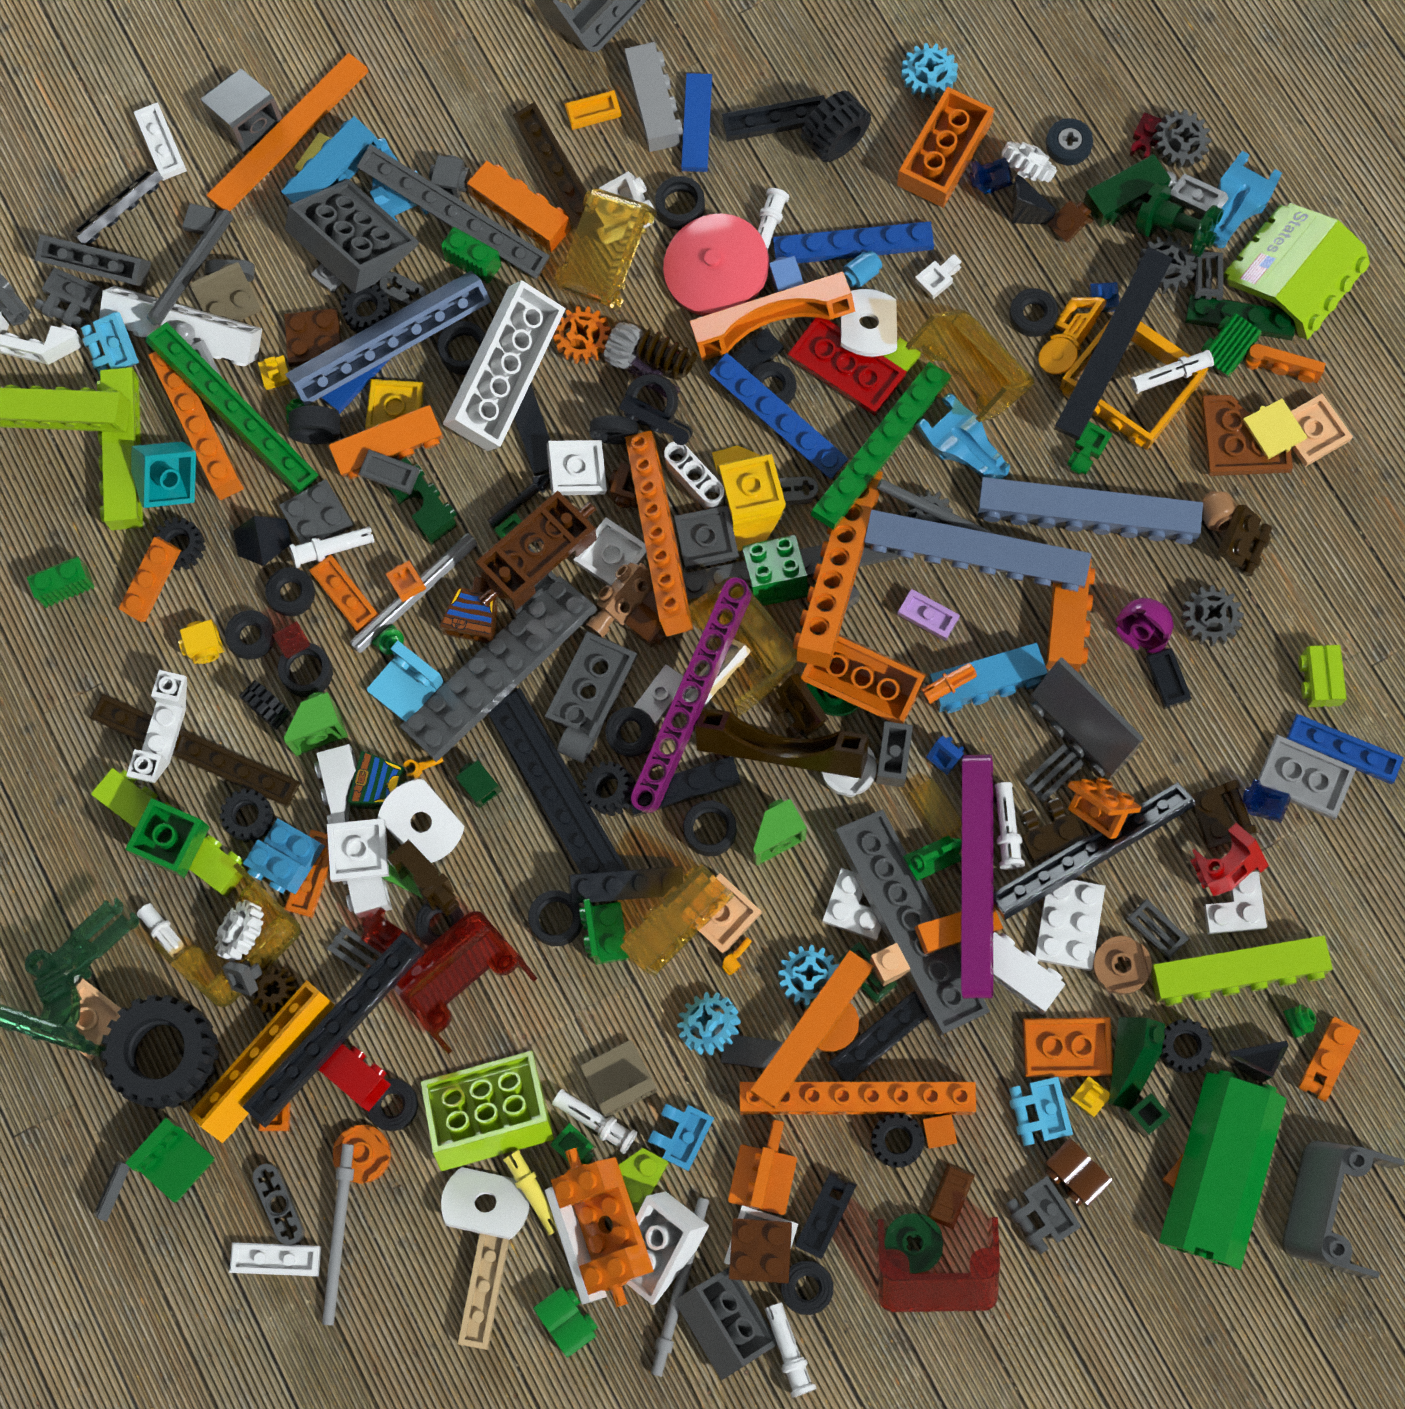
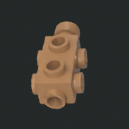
(621, 597)

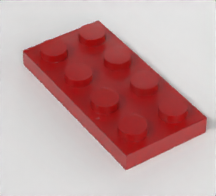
(858, 377)

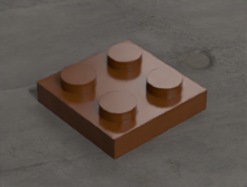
(311, 334)
(760, 1250)

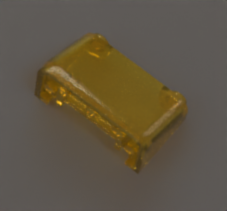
(604, 247)

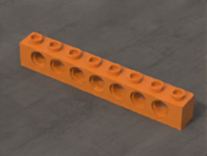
(659, 534)
(820, 648)
(866, 1099)

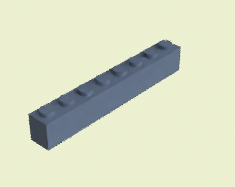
(388, 338)
(1090, 510)
(977, 549)

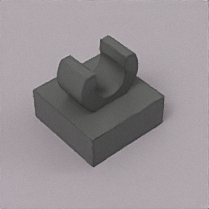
(242, 976)

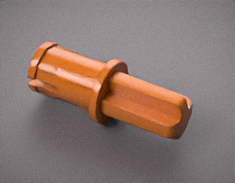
(949, 683)

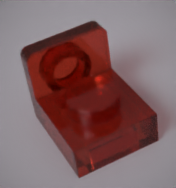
(292, 640)
(379, 932)

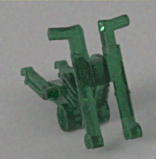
(58, 978)

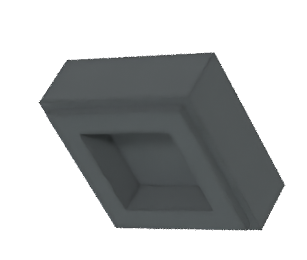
(198, 218)

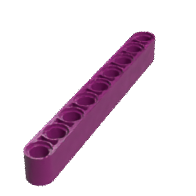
(691, 681)
(977, 877)

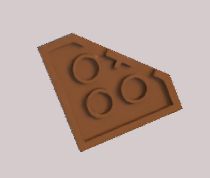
(1230, 443)

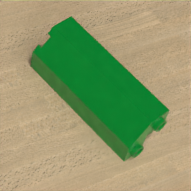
(1223, 1169)

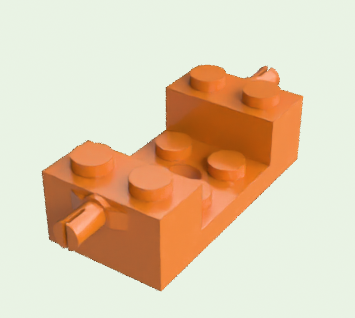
(600, 1192)

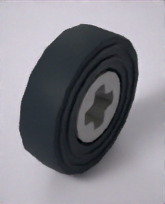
(1057, 144)

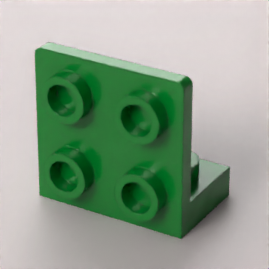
(776, 570)
(605, 932)
(171, 1159)

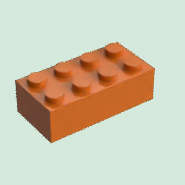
(945, 147)

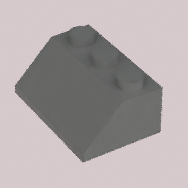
(726, 1323)

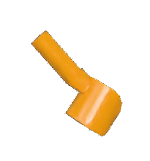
(419, 767)
(730, 962)

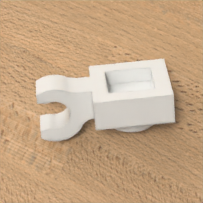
(937, 278)

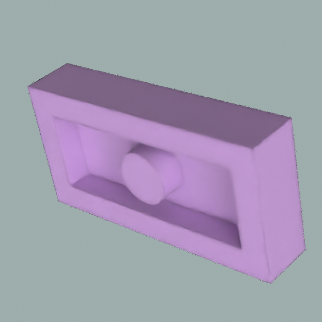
(928, 614)

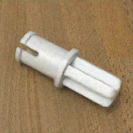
(160, 928)

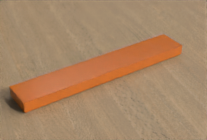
(811, 1029)

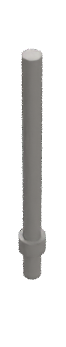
(344, 1175)
(665, 1344)

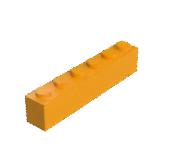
(222, 1106)

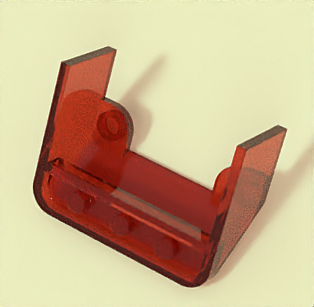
(452, 966)
(938, 1292)

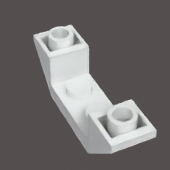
(57, 344)
(163, 729)

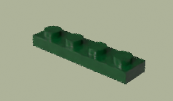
(1269, 320)

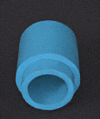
(862, 269)

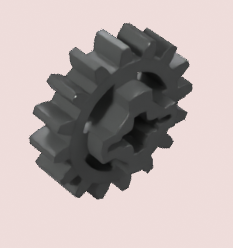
(1189, 131)
(1179, 270)
(1205, 607)

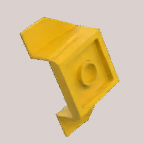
(751, 493)

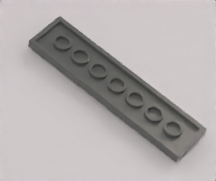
(498, 668)
(900, 906)

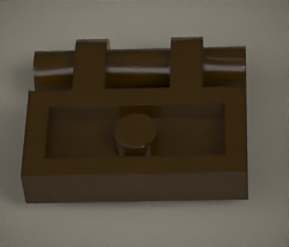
(1238, 539)

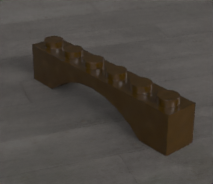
(727, 735)

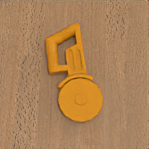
(1062, 350)

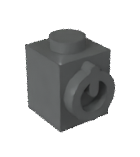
(450, 174)

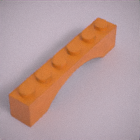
(820, 298)
(199, 431)

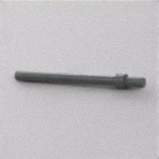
(928, 507)

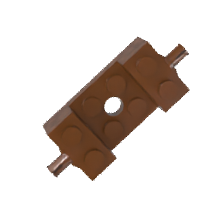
(516, 570)

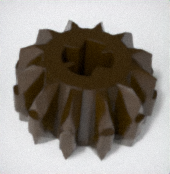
(274, 980)

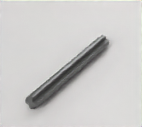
(189, 267)

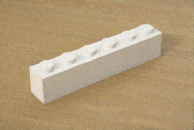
(221, 335)

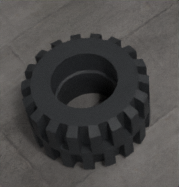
(835, 126)

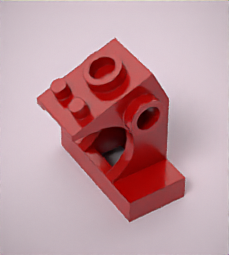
(1234, 867)

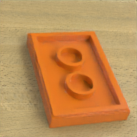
(1067, 1047)

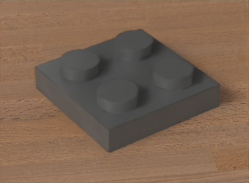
(316, 513)
(706, 537)

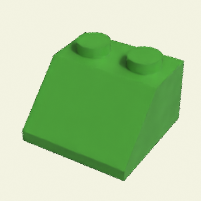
(315, 724)
(779, 831)

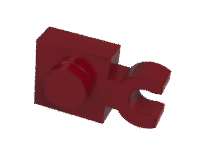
(1144, 135)

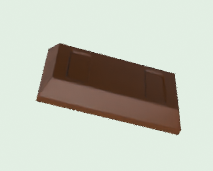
(950, 1196)

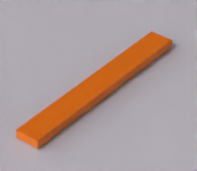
(287, 133)

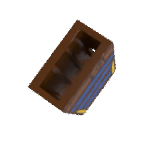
(468, 617)

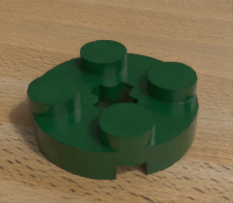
(930, 1243)

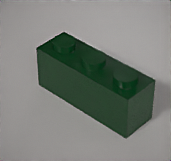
(1125, 191)

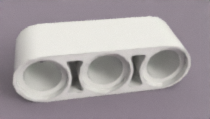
(689, 465)

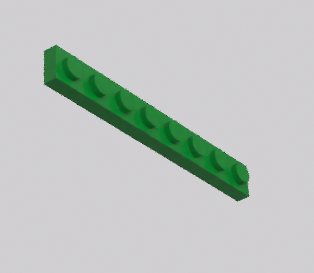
(232, 408)
(880, 445)

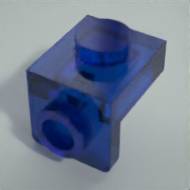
(991, 176)
(1266, 802)

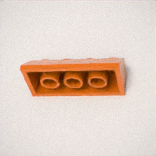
(868, 680)

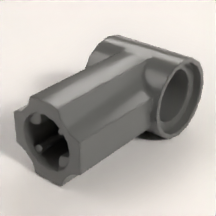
(11, 305)

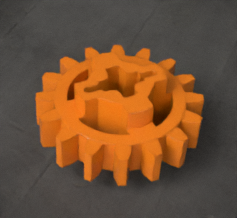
(574, 343)

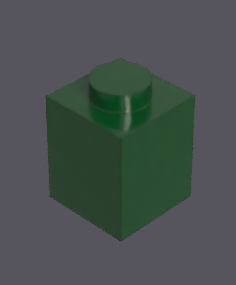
(478, 783)
(1147, 1115)

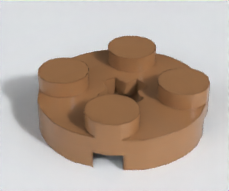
(1130, 951)

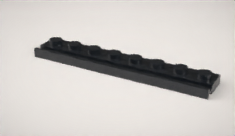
(554, 785)

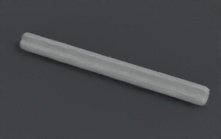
(429, 578)

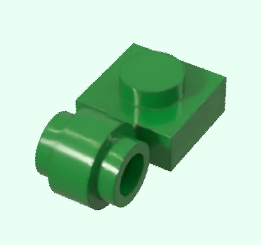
(1091, 444)

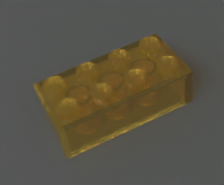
(676, 920)

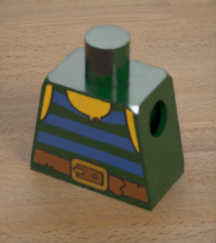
(374, 781)

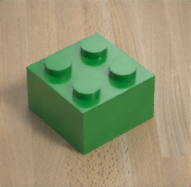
(167, 838)

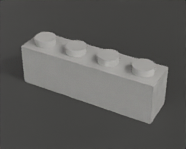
(652, 96)

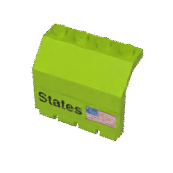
(1300, 264)

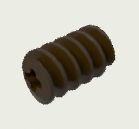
(665, 356)

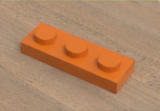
(149, 579)

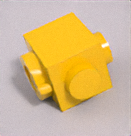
(201, 642)

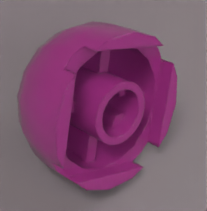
(1145, 624)

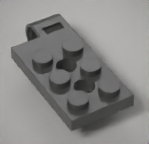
(584, 716)

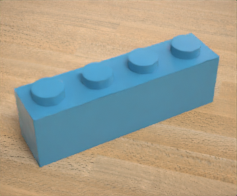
(333, 162)
(995, 676)

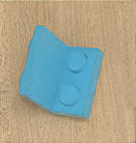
(405, 683)

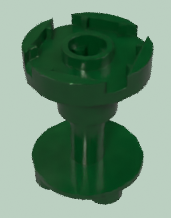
(1169, 216)

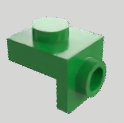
(573, 1138)

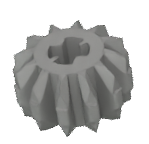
(622, 345)

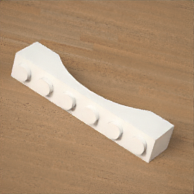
(338, 770)

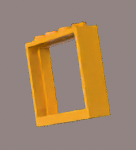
(1160, 349)

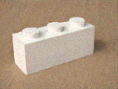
(1023, 975)

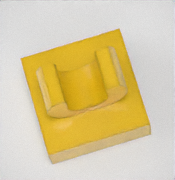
(274, 371)
(1090, 1097)

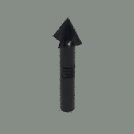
(539, 484)

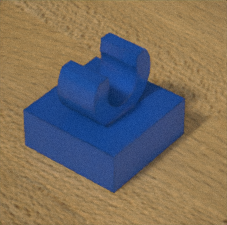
(1107, 291)
(945, 754)

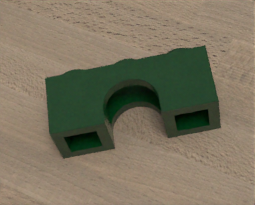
(434, 517)

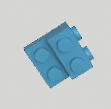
(283, 857)

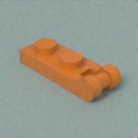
(1284, 363)
(1329, 1058)

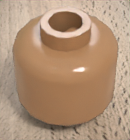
(1218, 510)

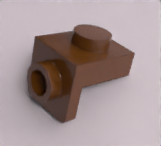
(1071, 220)
(619, 483)

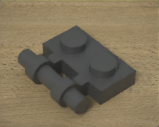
(71, 290)
(1050, 1209)

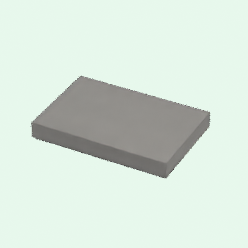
(1307, 775)

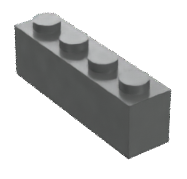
(92, 260)

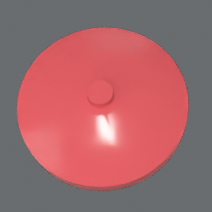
(716, 264)

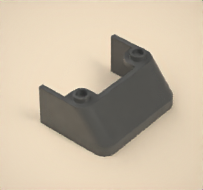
(591, 21)
(1316, 1199)

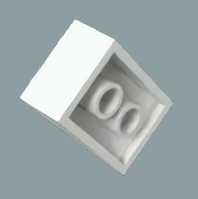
(670, 1238)

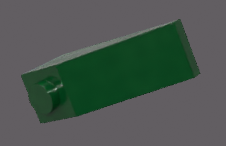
(1136, 1053)

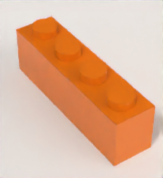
(519, 205)
(391, 439)
(1069, 624)

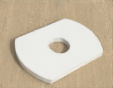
(873, 341)
(420, 797)
(460, 1197)

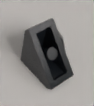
(1029, 205)
(262, 539)
(1258, 1061)

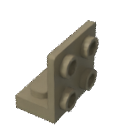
(226, 293)
(618, 1078)

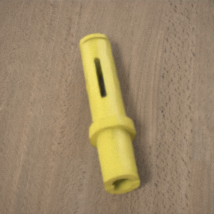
(529, 1186)

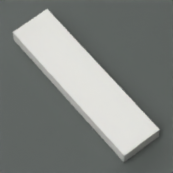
(573, 1244)

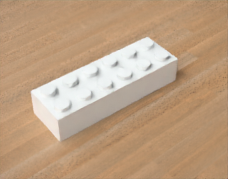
(504, 366)

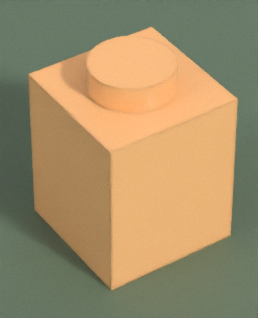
(889, 964)

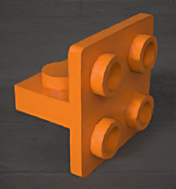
(1101, 805)
(762, 1179)

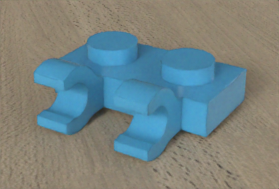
(687, 1138)

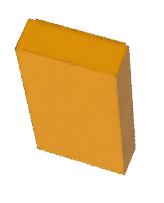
(593, 110)

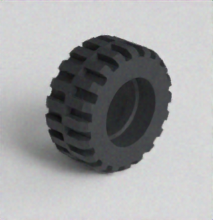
(126, 1036)

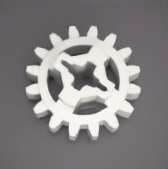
(1029, 161)
(239, 931)

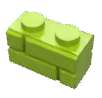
(1323, 676)

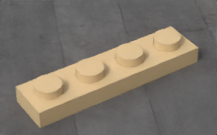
(483, 1291)

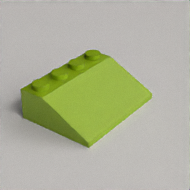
(486, 1111)

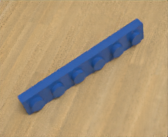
(852, 242)
(778, 416)

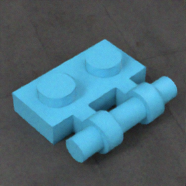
(114, 341)
(1049, 1109)

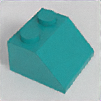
(164, 473)

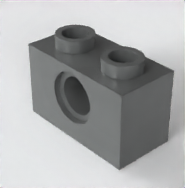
(894, 754)

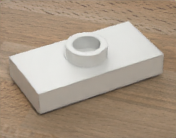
(660, 693)

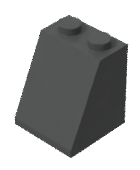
(242, 109)

